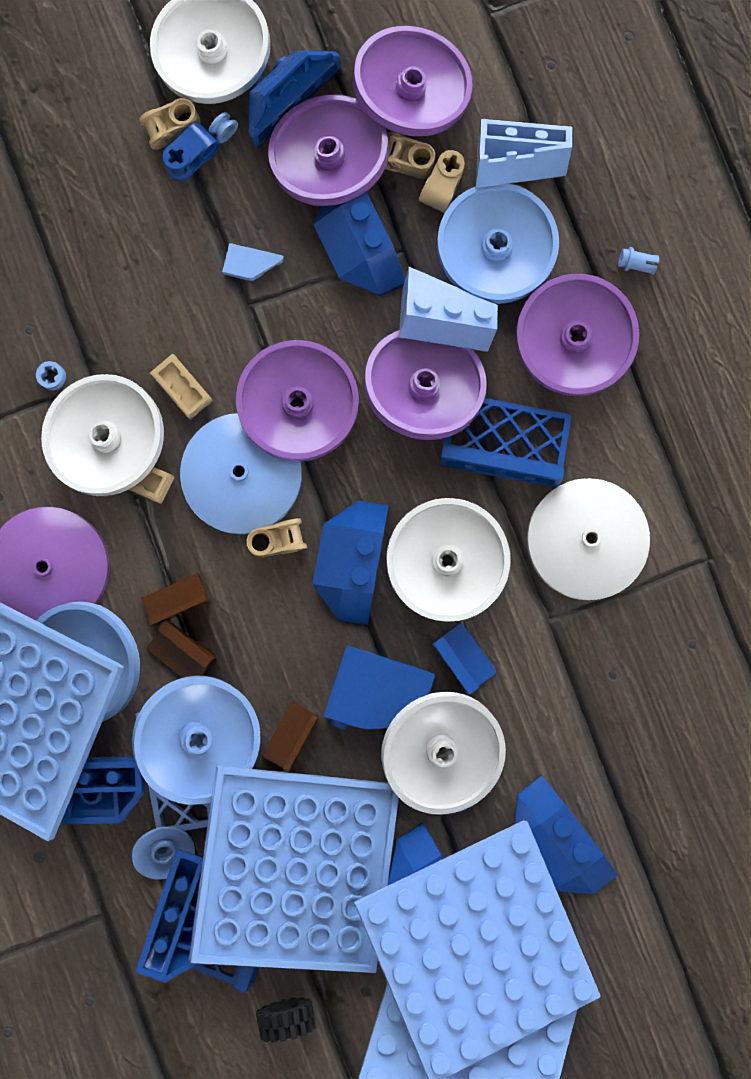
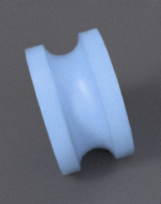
(223, 127)
(42, 371)

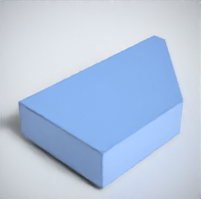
(249, 262)

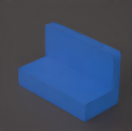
(464, 658)

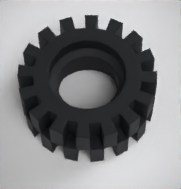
(286, 1019)

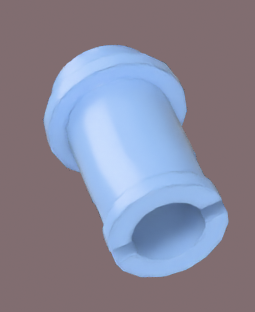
(637, 261)

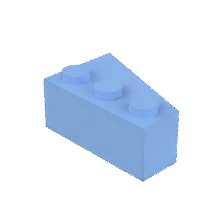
(521, 152)
(445, 314)

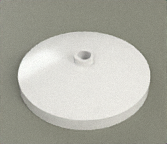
(210, 48)
(82, 420)
(560, 545)
(477, 552)
(448, 777)

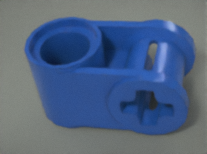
(190, 150)

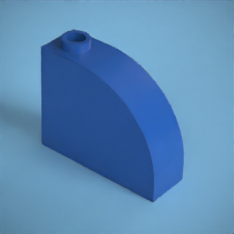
(373, 690)

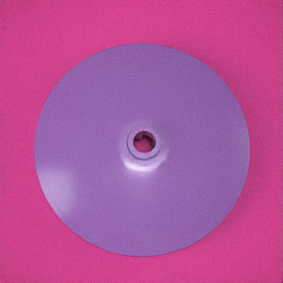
(412, 81)
(327, 150)
(583, 308)
(291, 374)
(424, 387)
(69, 546)

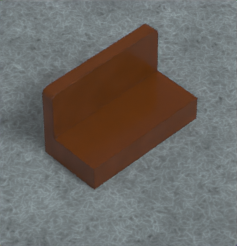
(175, 599)
(180, 651)
(290, 736)

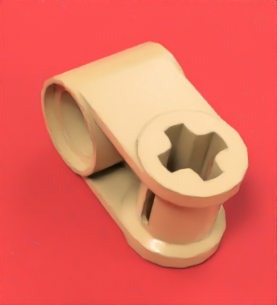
(167, 121)
(404, 152)
(442, 185)
(278, 538)

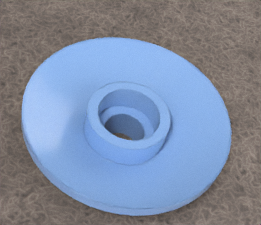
(155, 861)

